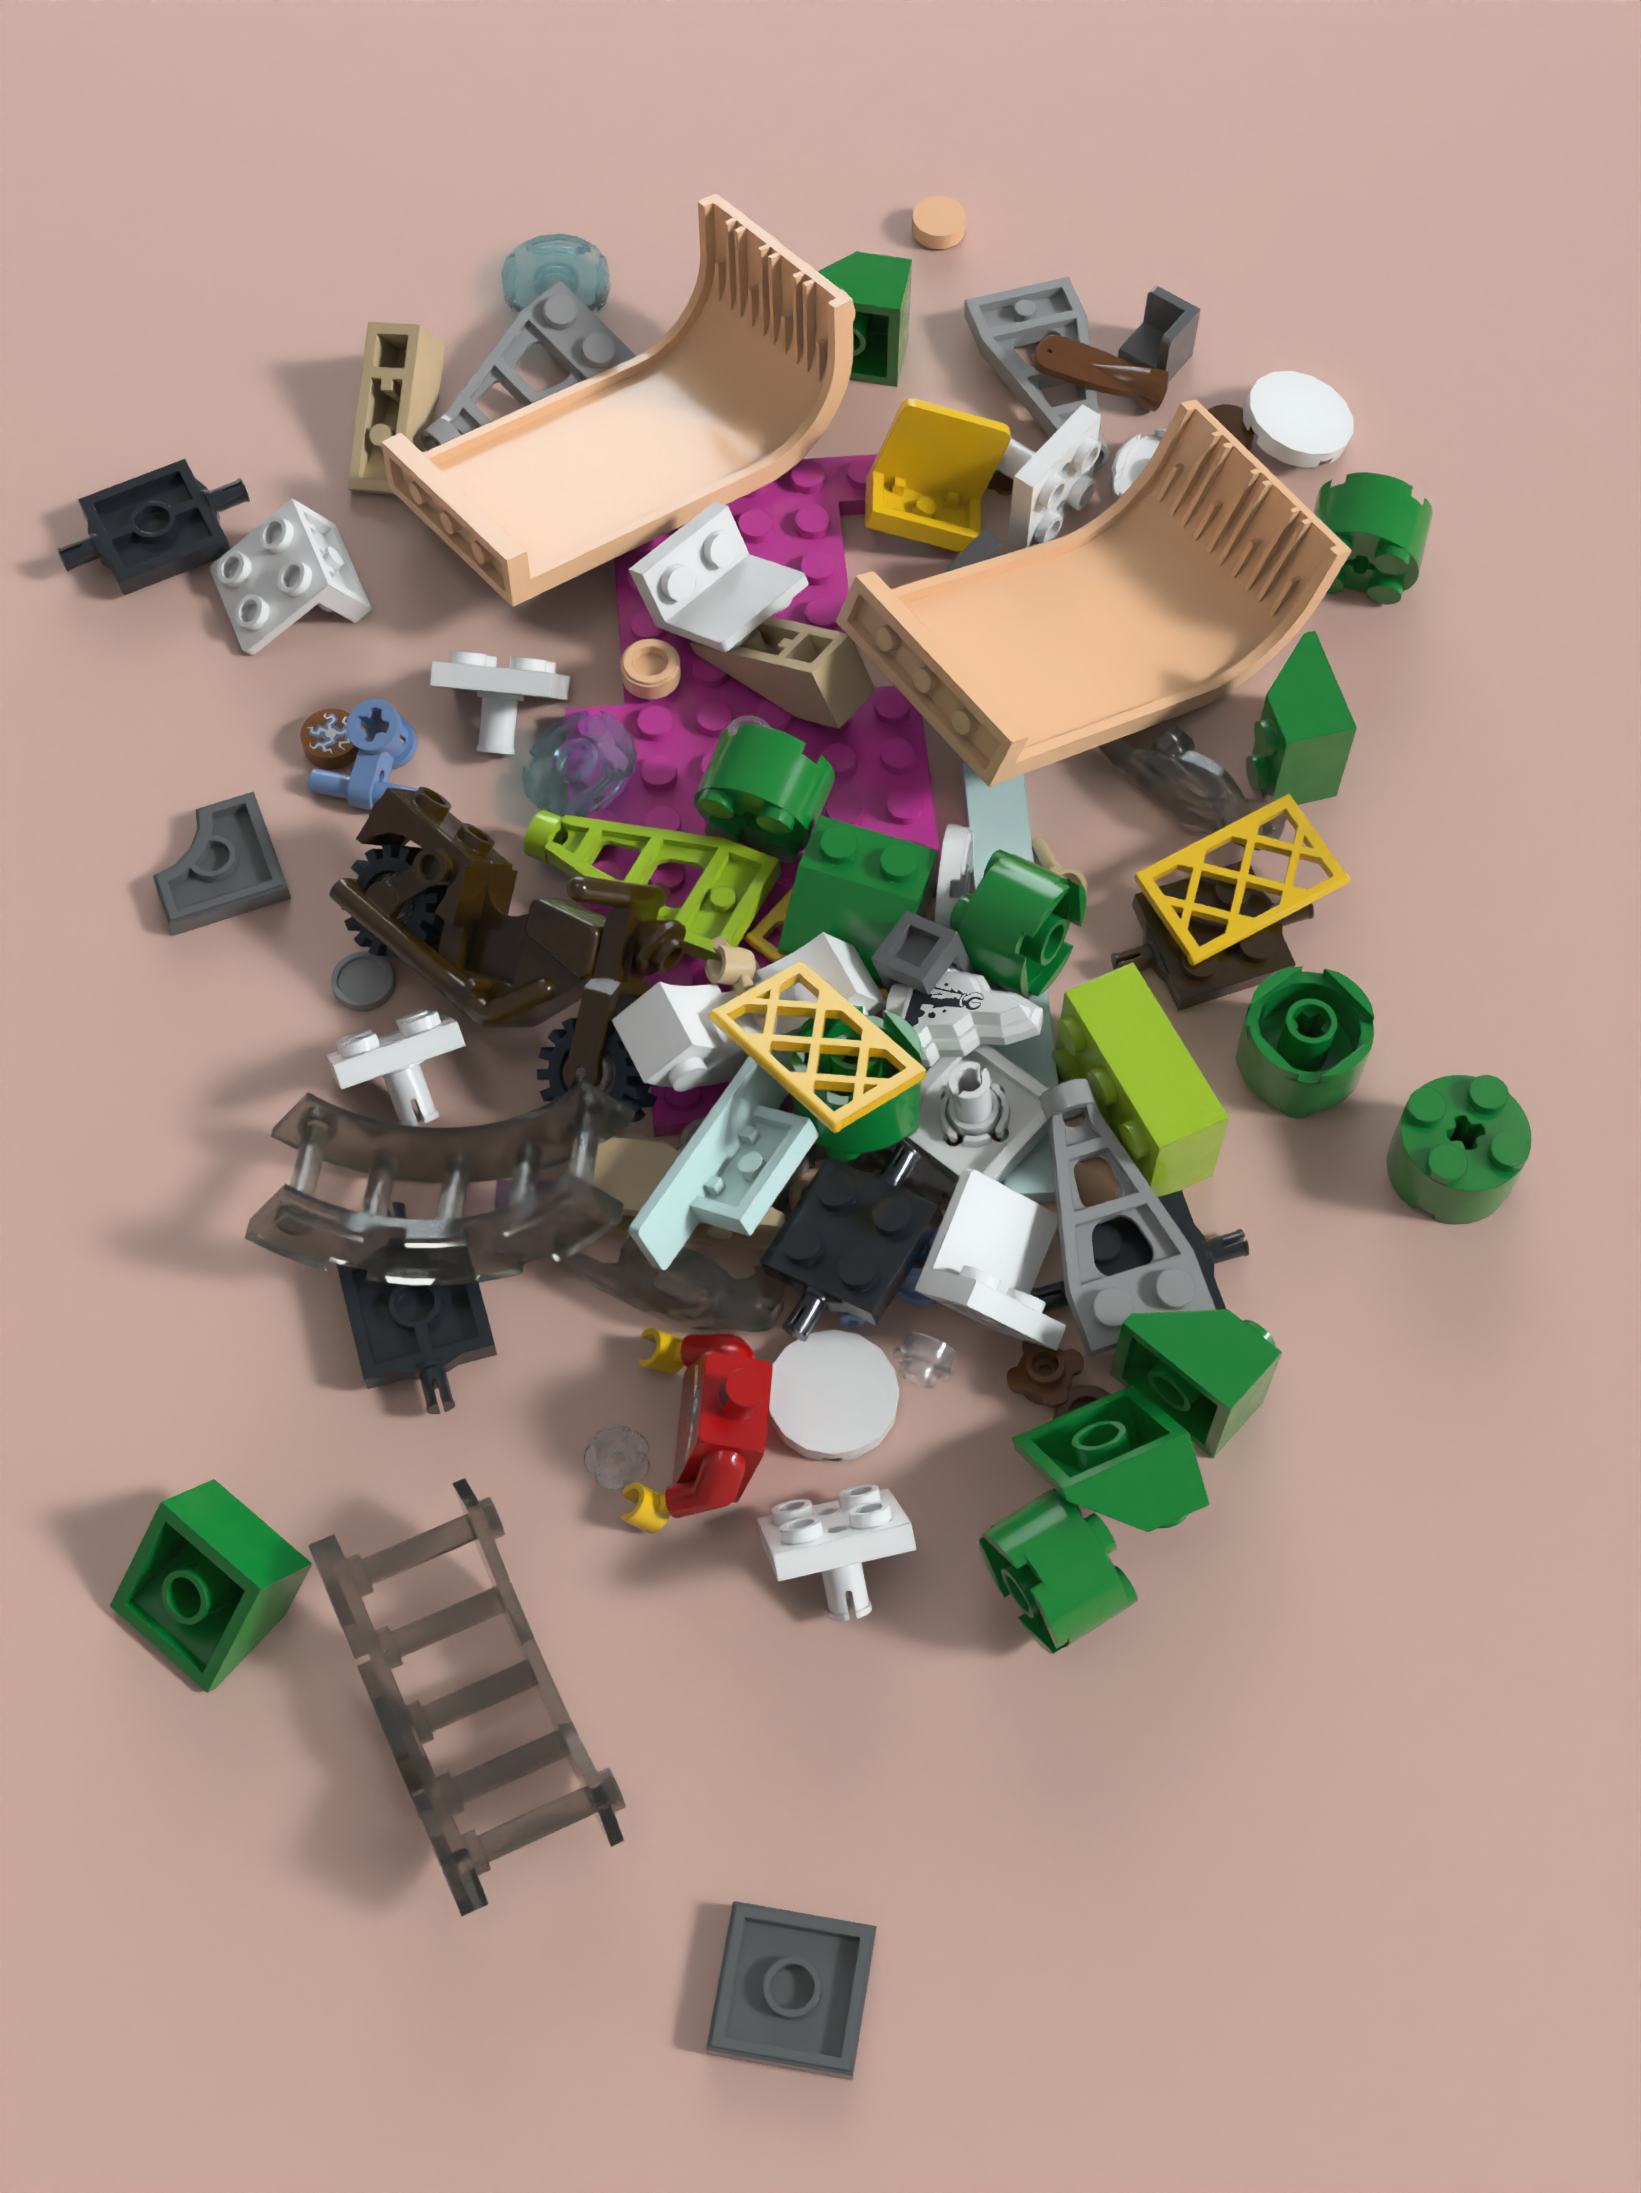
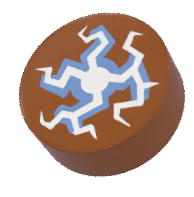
(327, 741)

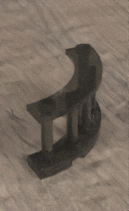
(452, 1246)
(411, 1725)

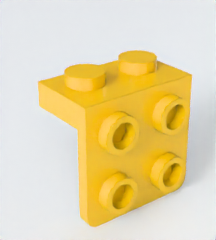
(933, 474)

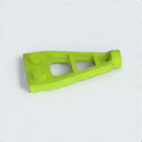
(722, 900)

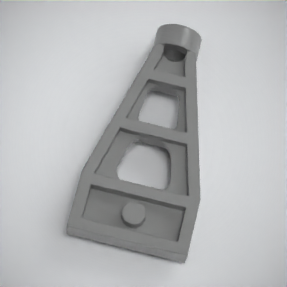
(1028, 317)
(564, 329)
(1096, 1300)

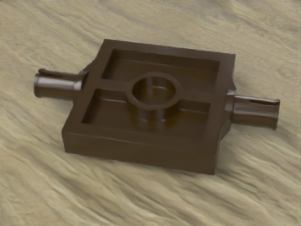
(1224, 973)

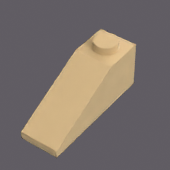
(395, 397)
(798, 668)
(631, 1170)

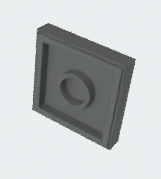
(792, 1990)

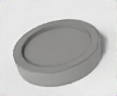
(363, 981)

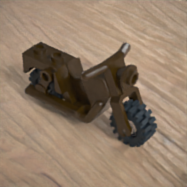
(450, 923)

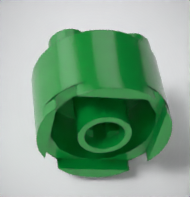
(1381, 528)
(763, 791)
(1019, 923)
(1305, 1040)
(882, 1125)
(1459, 1148)
(1057, 1569)

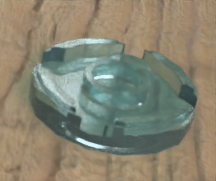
(555, 257)
(584, 779)

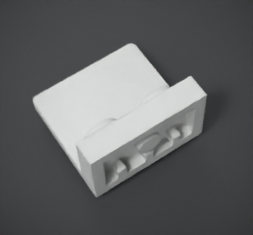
(283, 573)
(710, 585)
(990, 1259)

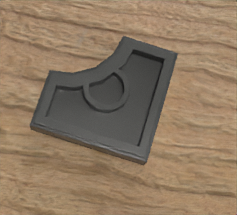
(225, 869)

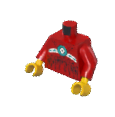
(718, 1426)

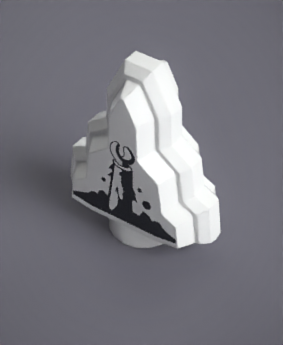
(963, 1015)

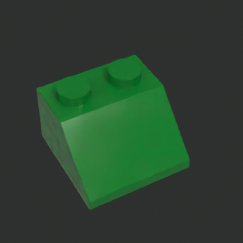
(882, 312)
(1302, 730)
(856, 888)
(1198, 1369)
(1119, 1461)
(208, 1582)

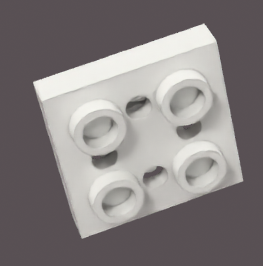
(1051, 480)
(499, 691)
(398, 1060)
(963, 1101)
(836, 1541)

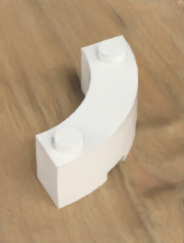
(683, 1049)

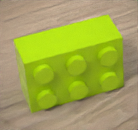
(1141, 1079)

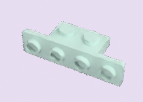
(728, 1167)

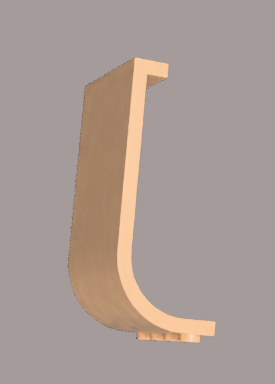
(652, 441)
(1111, 625)

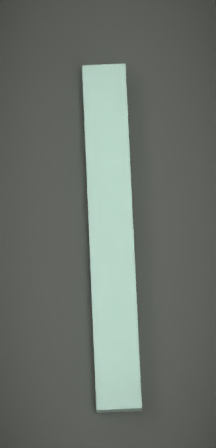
(1001, 822)

